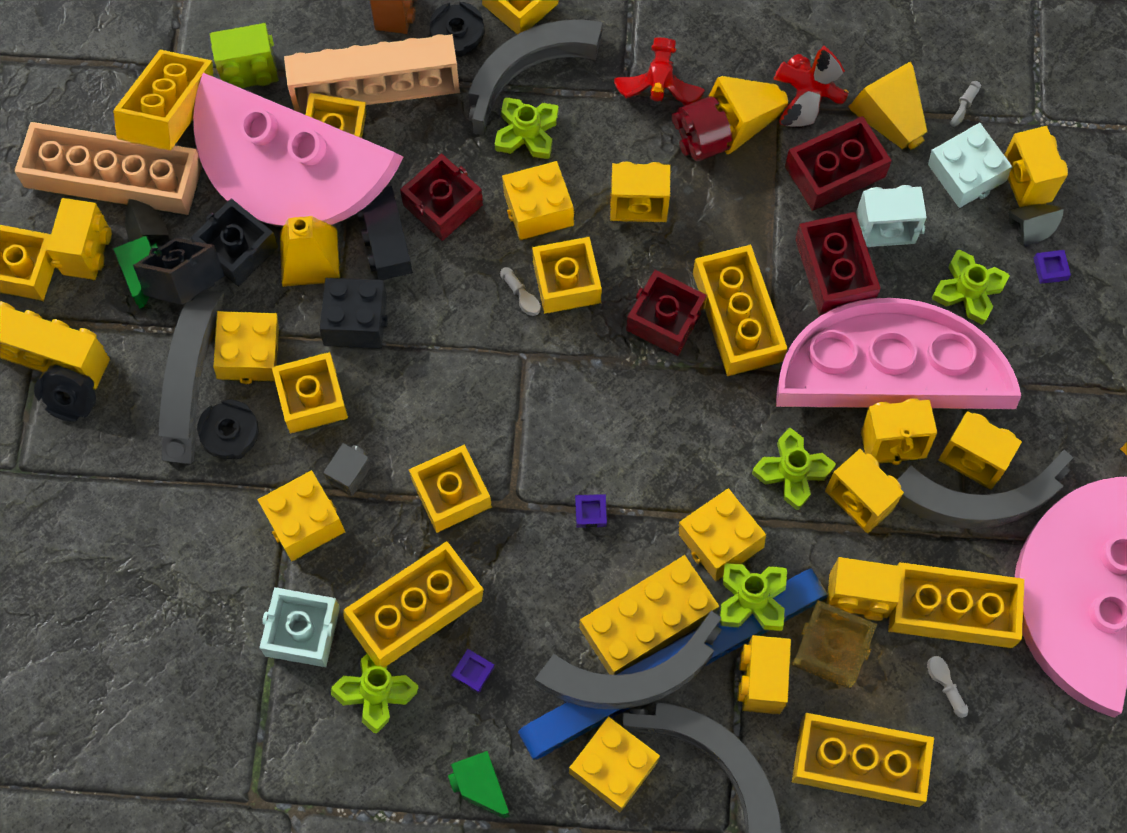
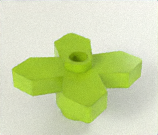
(526, 126)
(971, 285)
(794, 468)
(753, 596)
(375, 691)

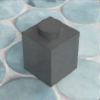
(348, 468)

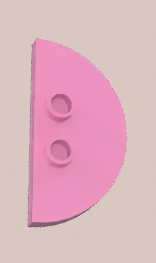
(283, 160)
(895, 354)
(1079, 594)

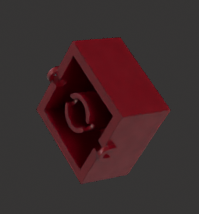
(442, 196)
(666, 312)

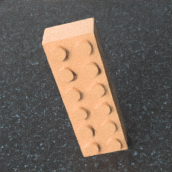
(375, 71)
(107, 168)

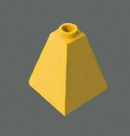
(747, 106)
(894, 107)
(308, 251)

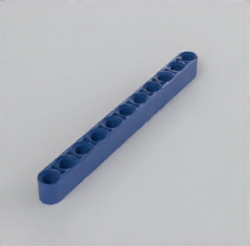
(572, 721)

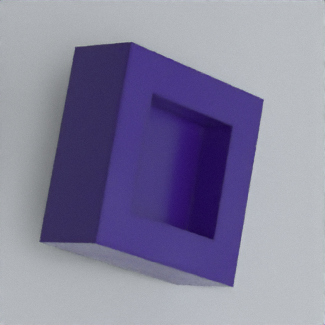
(1052, 266)
(591, 511)
(473, 671)

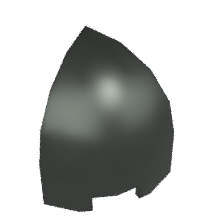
(144, 221)
(1035, 222)

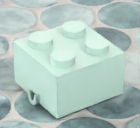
(969, 165)
(891, 215)
(299, 627)

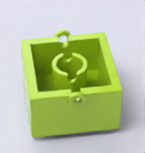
(245, 56)

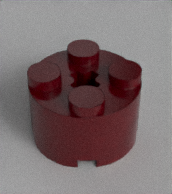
(702, 129)

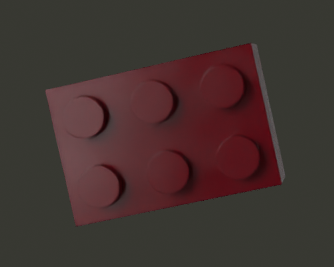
(837, 163)
(836, 261)

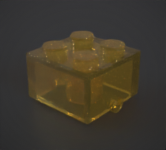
(834, 644)

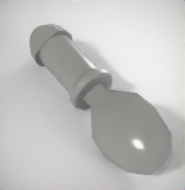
(965, 102)
(527, 301)
(940, 673)

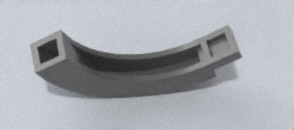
(524, 50)
(183, 375)
(980, 511)
(635, 689)
(725, 749)

